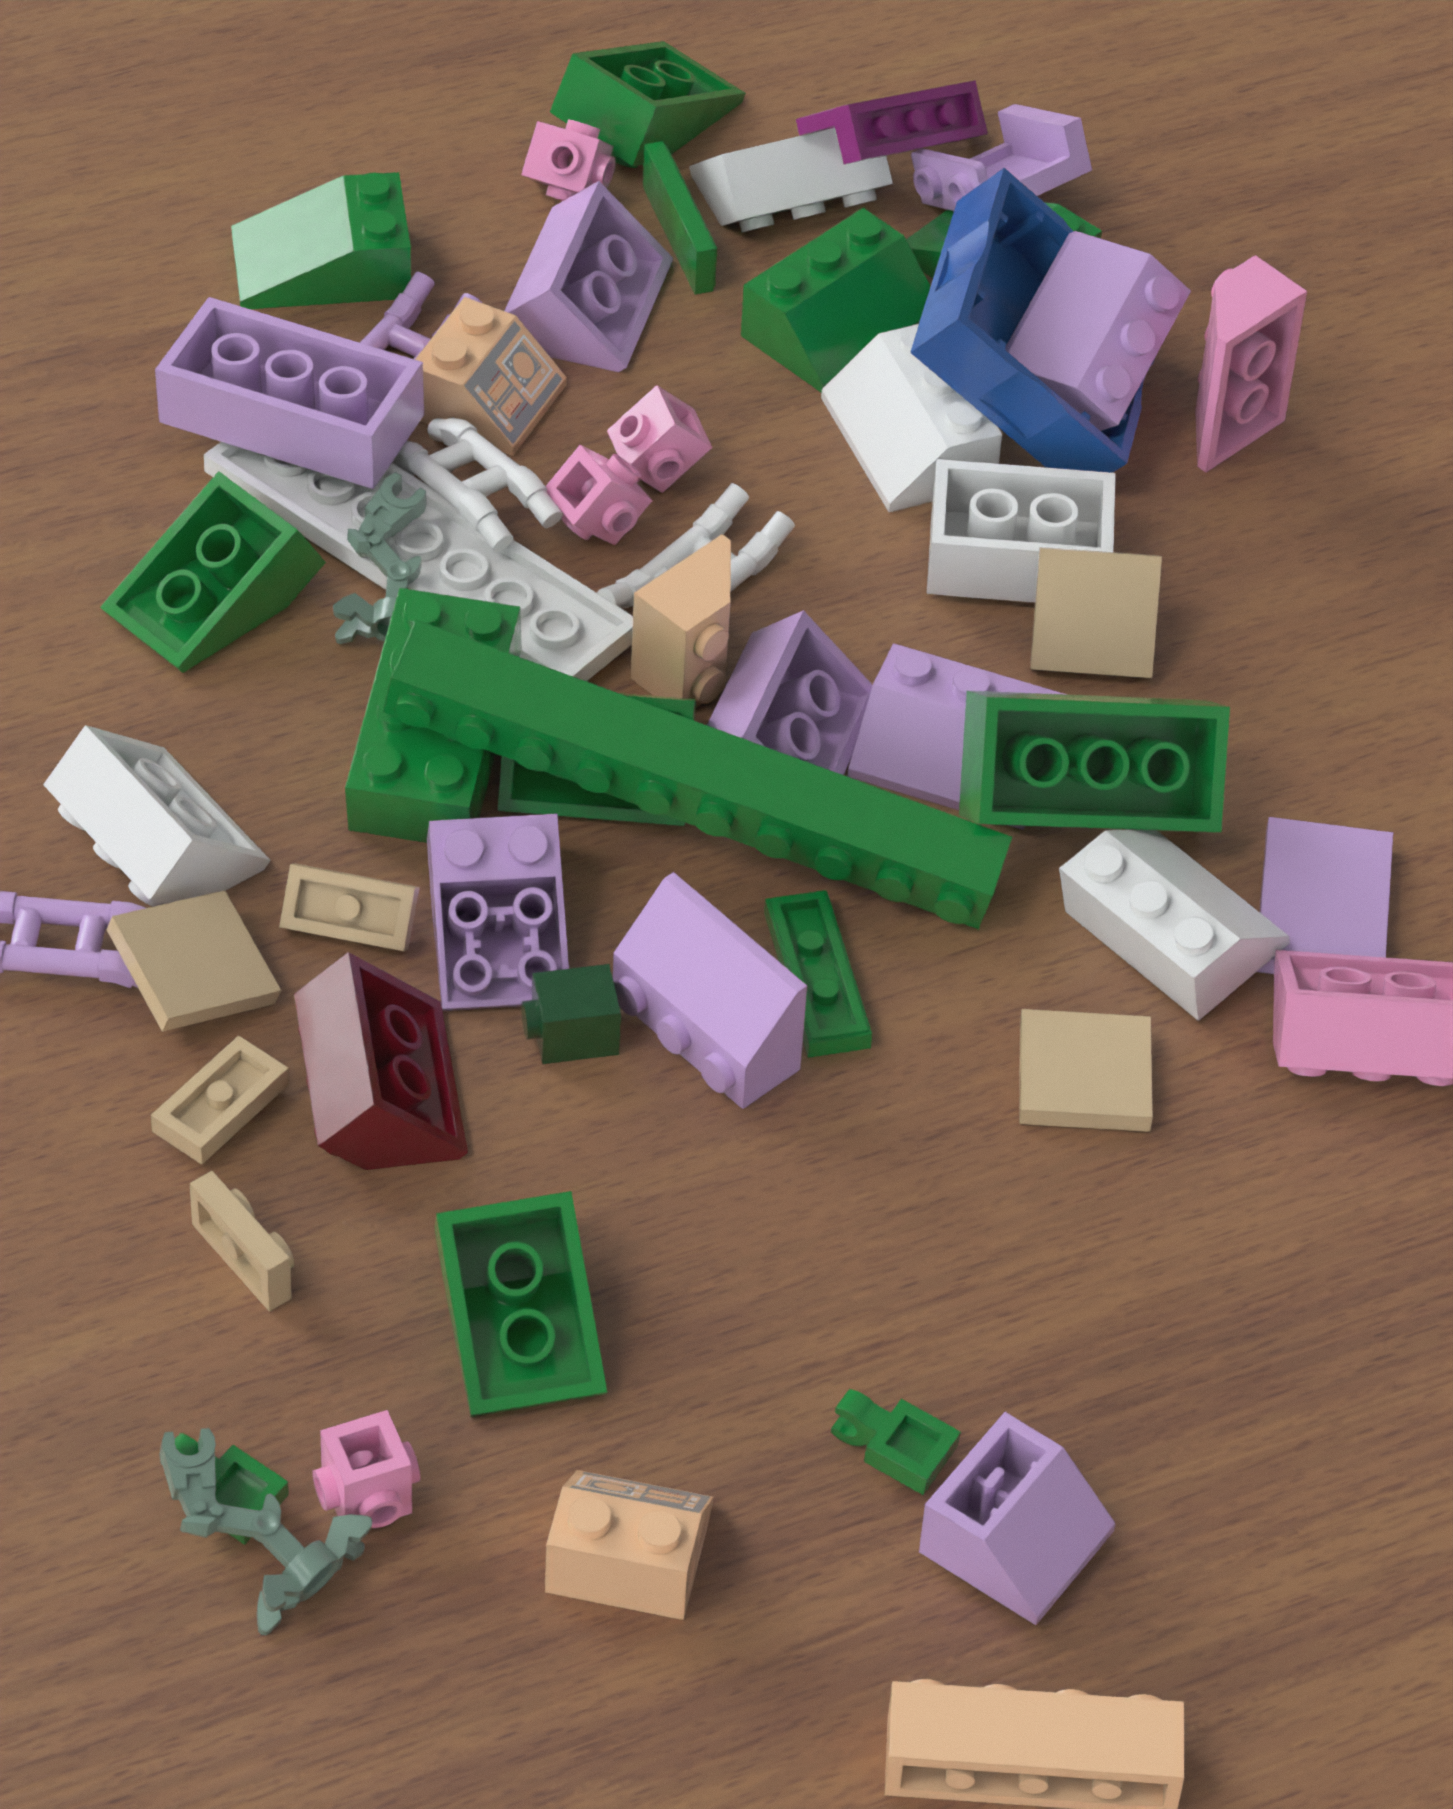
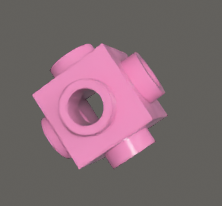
(568, 159)
(660, 438)
(598, 495)
(366, 1470)

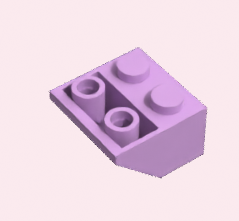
(1015, 1519)

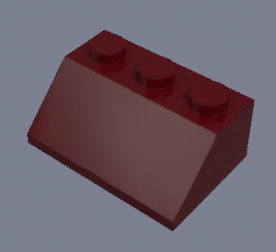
(378, 1068)

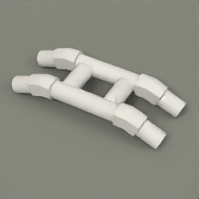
(470, 495)
(710, 525)

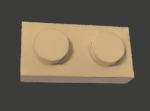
(349, 907)
(220, 1099)
(233, 1232)

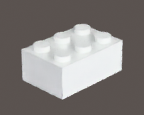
(998, 516)

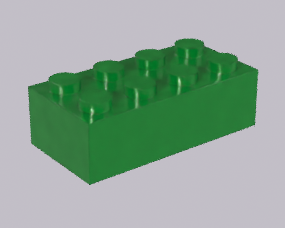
(1093, 761)
(412, 773)

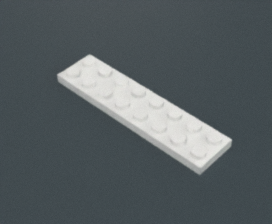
(561, 618)

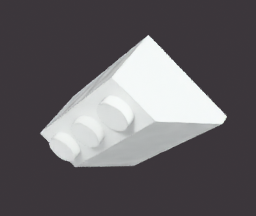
(786, 176)
(904, 420)
(151, 818)
(1168, 917)

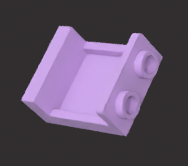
(1038, 149)

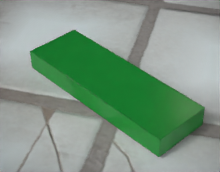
(679, 217)
(813, 950)

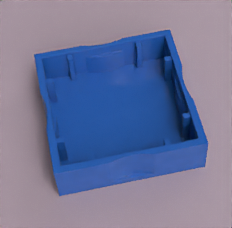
(982, 286)

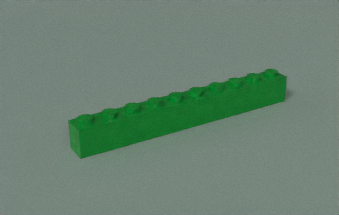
(696, 774)

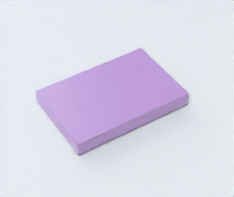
(1327, 887)

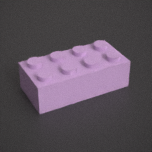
(290, 392)

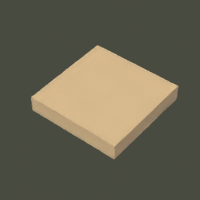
(1095, 612)
(193, 960)
(1085, 1070)

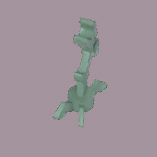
(383, 519)
(306, 1568)

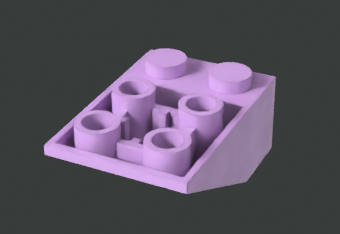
(495, 907)

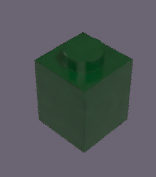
(573, 1014)

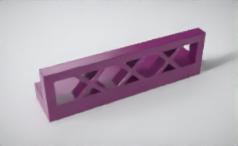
(902, 122)

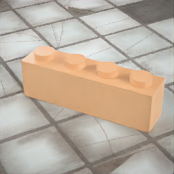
(1033, 1747)

